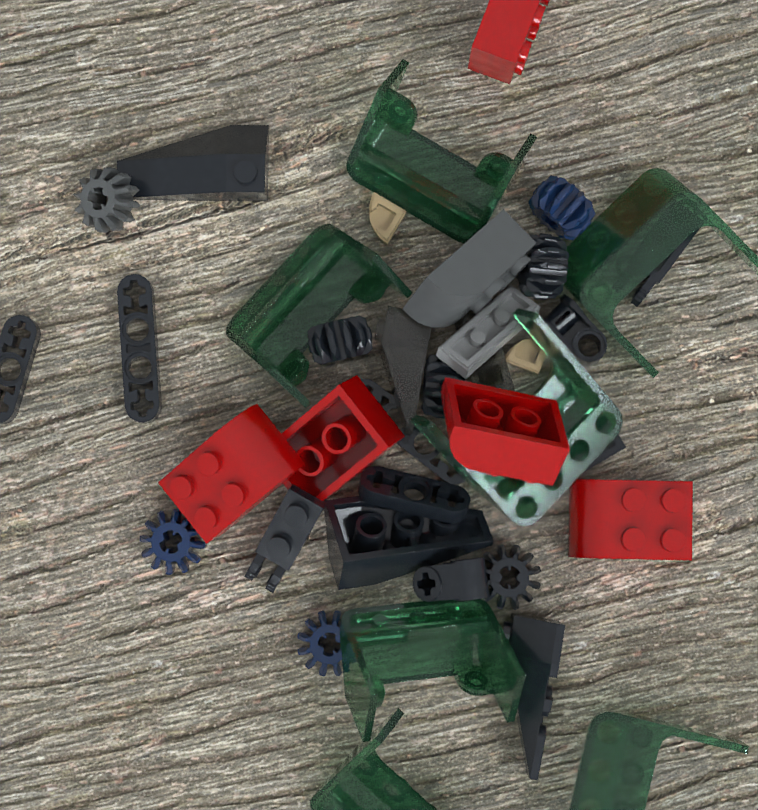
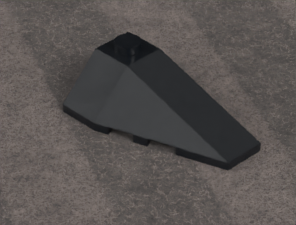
(206, 167)
(381, 544)

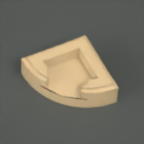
(385, 217)
(526, 356)

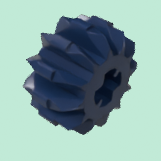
(561, 207)
(161, 535)
(318, 649)

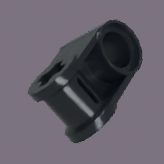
(575, 328)
(452, 581)

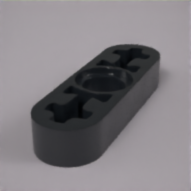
(30, 346)
(400, 502)

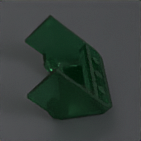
(423, 174)
(306, 292)
(426, 643)

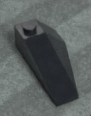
(538, 649)

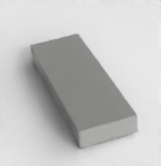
(485, 332)

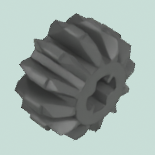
(93, 199)

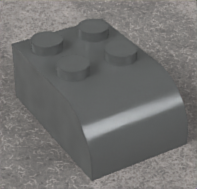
(472, 274)

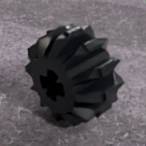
(547, 270)
(339, 340)
(434, 375)
(520, 576)

